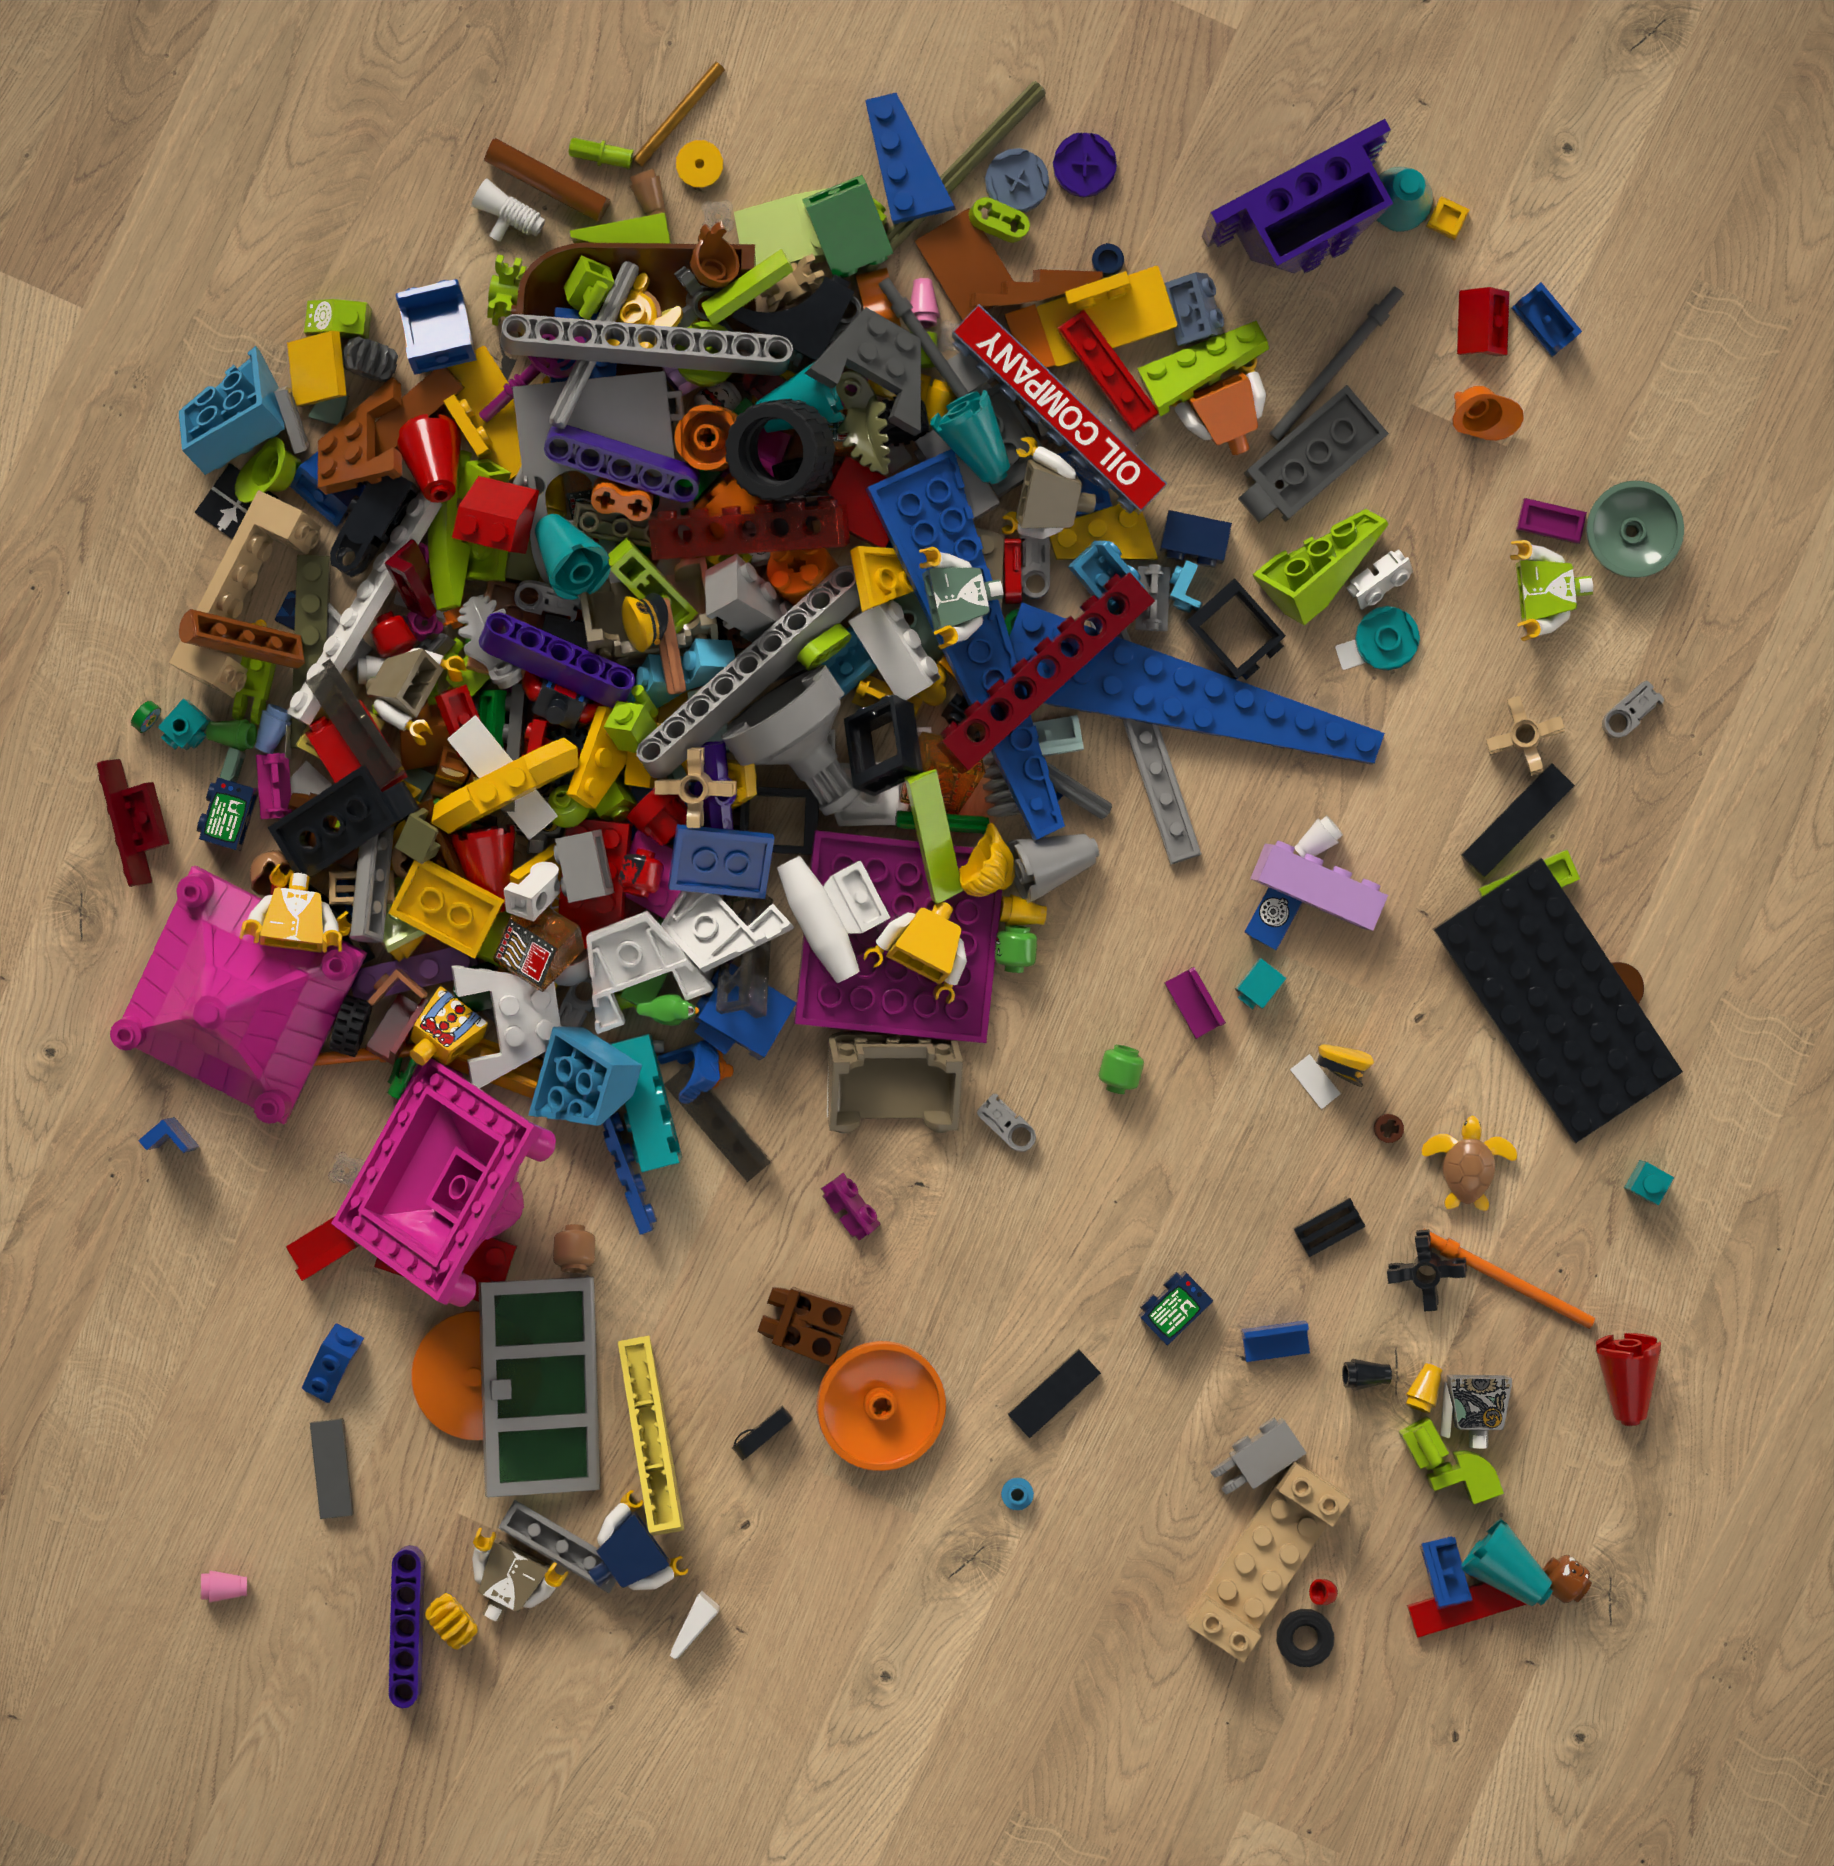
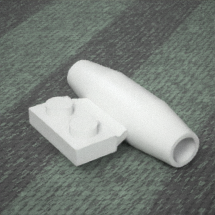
(832, 911)

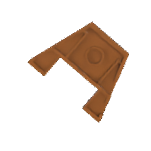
(348, 449)

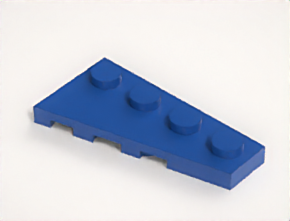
(906, 169)
(634, 1184)

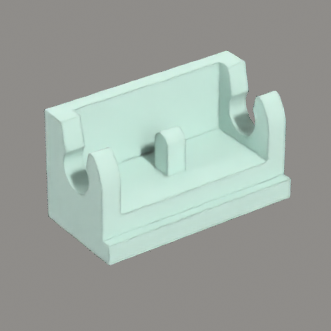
(1059, 735)

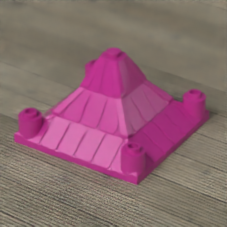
(235, 1008)
(441, 1181)

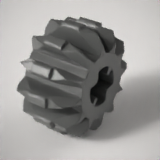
(369, 359)

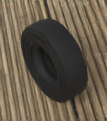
(1309, 1657)

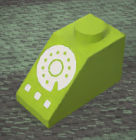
(346, 316)

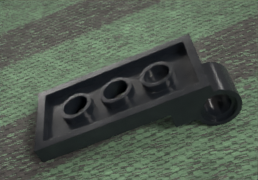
(361, 814)

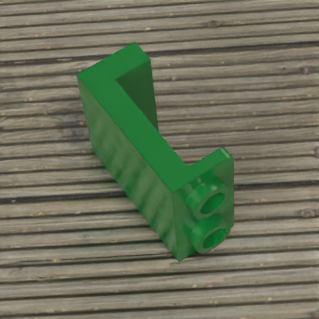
(848, 227)

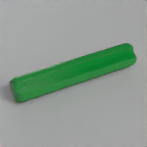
(956, 823)

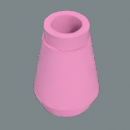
(924, 302)
(222, 1586)

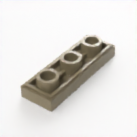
(603, 525)

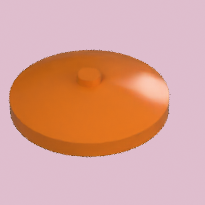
(449, 1376)
(881, 1405)

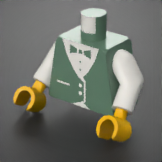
(956, 595)

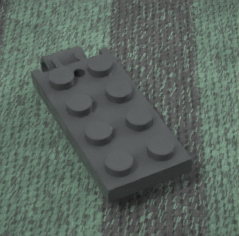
(1312, 456)

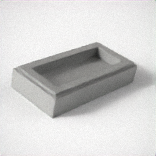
(292, 419)

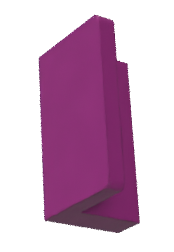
(1194, 1002)

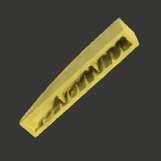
(650, 1437)

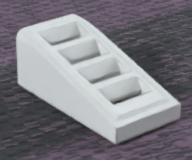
(700, 1615)

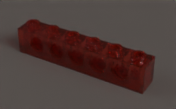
(668, 544)

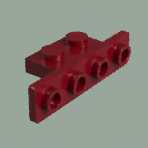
(134, 819)

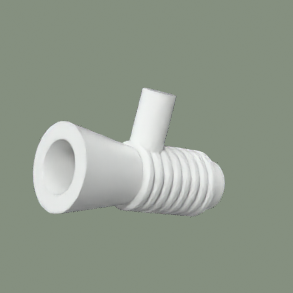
(510, 211)

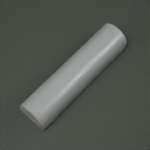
(372, 888)
(552, 1541)

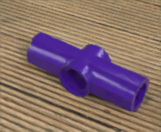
(716, 808)

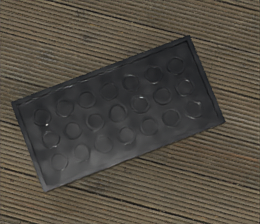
(1557, 1000)

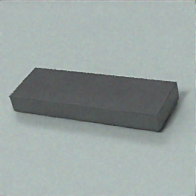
(331, 1468)

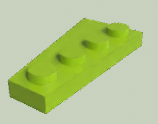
(1187, 370)

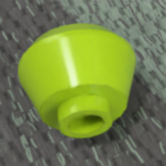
(568, 810)

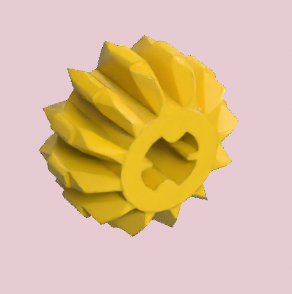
(451, 1621)

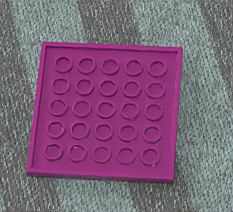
(892, 995)

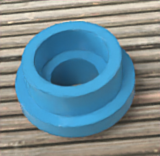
(1017, 1483)

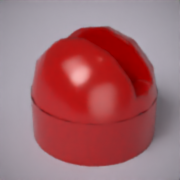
(1323, 1592)

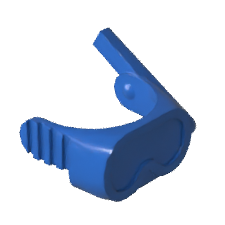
(705, 1070)

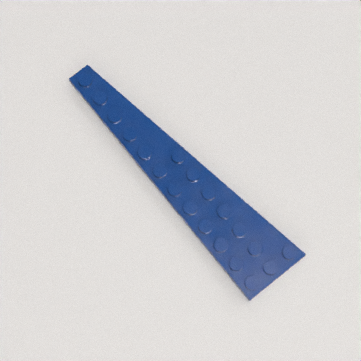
(930, 509)
(1172, 693)

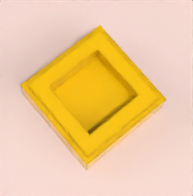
(1447, 218)

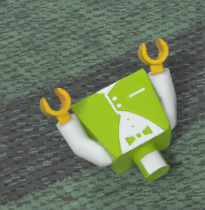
(1546, 589)

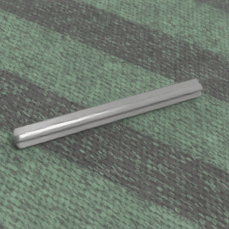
(583, 369)

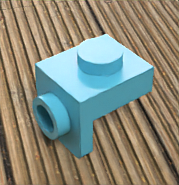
(1181, 579)

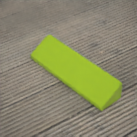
(933, 835)

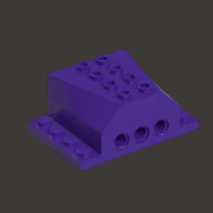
(1309, 208)

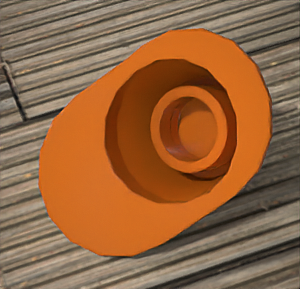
(1485, 414)

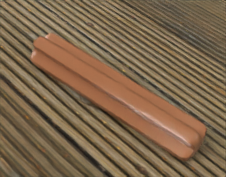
(671, 657)

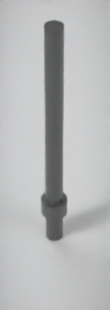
(903, 308)
(1376, 316)

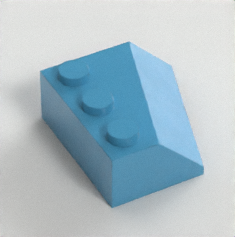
(232, 415)
(583, 1078)

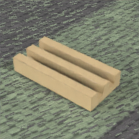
(334, 889)

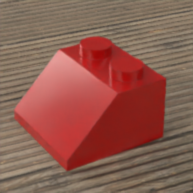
(496, 515)

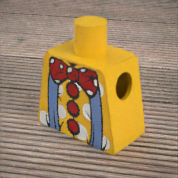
(445, 1029)

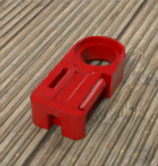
(1012, 569)

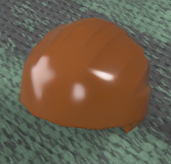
(714, 259)

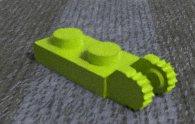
(257, 685)

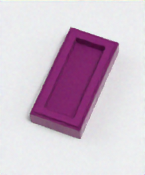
(1551, 521)

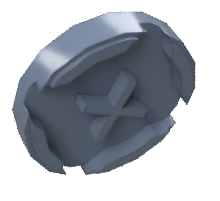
(1017, 179)

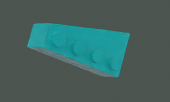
(649, 1109)

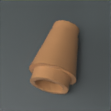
(648, 192)

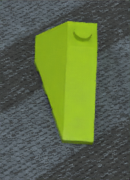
(1313, 574)

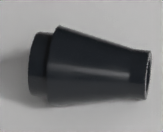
(1365, 1374)

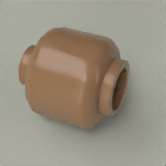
(574, 1249)

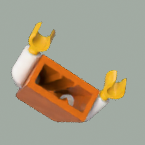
(1226, 409)

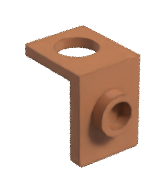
(386, 982)

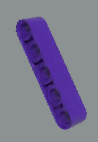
(634, 475)
(556, 660)
(401, 1641)

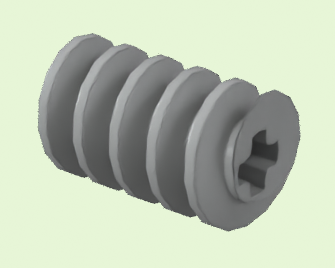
(1001, 794)

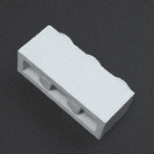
(895, 649)

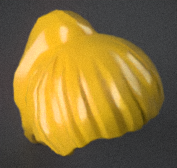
(988, 866)

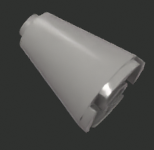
(1050, 862)

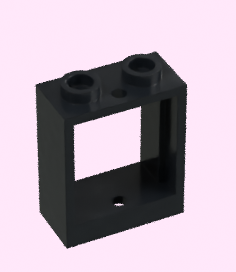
(1250, 666)
(865, 773)
(811, 817)

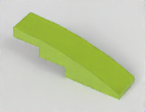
(447, 557)

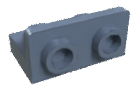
(1194, 308)

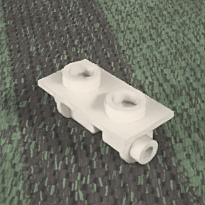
(1370, 589)

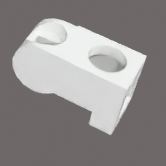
(534, 892)

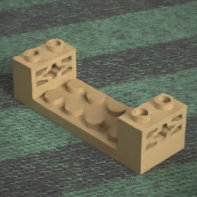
(238, 572)
(1266, 1559)

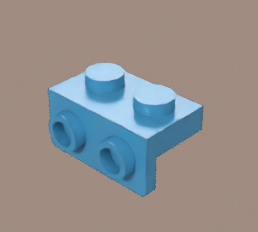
(1098, 565)
(850, 664)

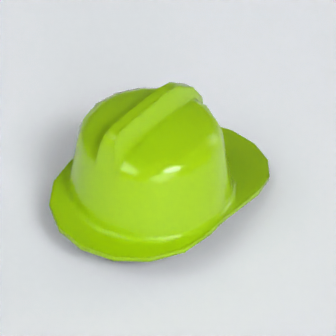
(267, 470)

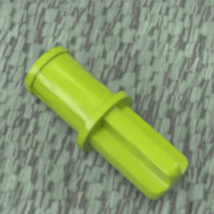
(601, 153)

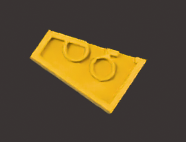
(1111, 524)
(878, 576)
(597, 765)

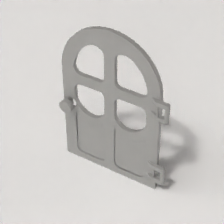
(616, 407)

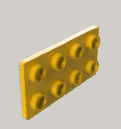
(1120, 306)
(498, 437)

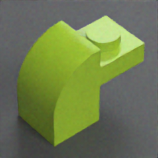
(1475, 1472)

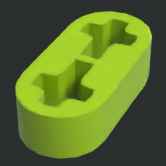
(999, 219)
(824, 647)

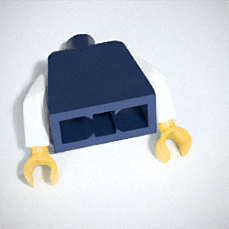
(631, 1551)

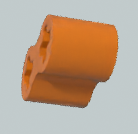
(873, 296)
(621, 499)

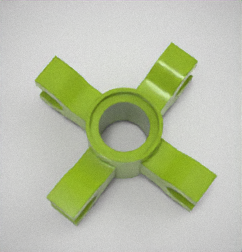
(504, 288)

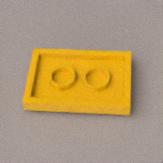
(446, 907)

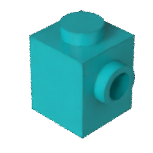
(184, 726)

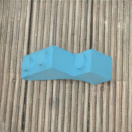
(699, 666)

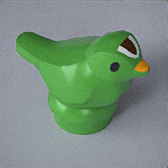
(668, 1009)

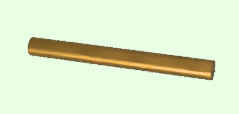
(678, 114)

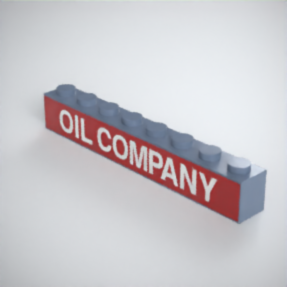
(1058, 410)

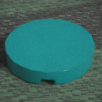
(1387, 638)

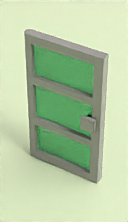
(539, 1386)

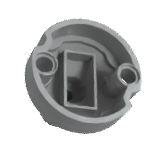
(792, 730)

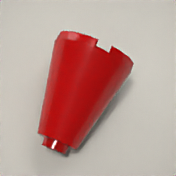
(432, 454)
(487, 857)
(1629, 1374)

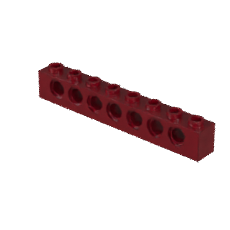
(1132, 602)

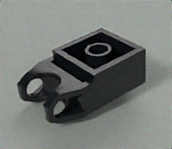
(371, 522)

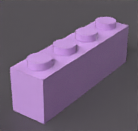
(1319, 886)

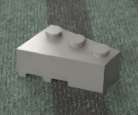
(742, 598)

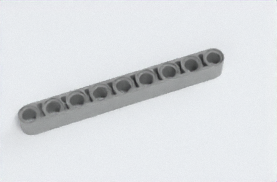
(631, 352)
(749, 673)

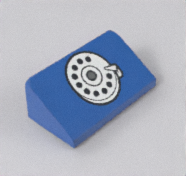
(1273, 918)

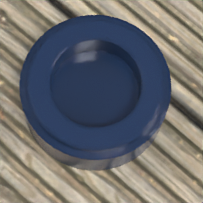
(1108, 259)

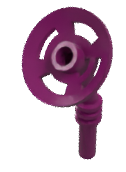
(526, 377)

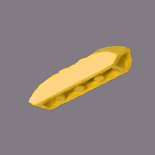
(505, 785)

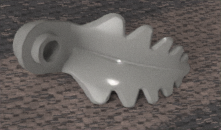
(474, 616)

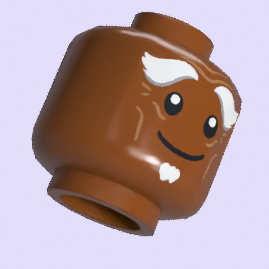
(1568, 1578)

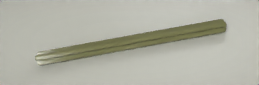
(973, 156)

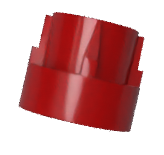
(659, 815)

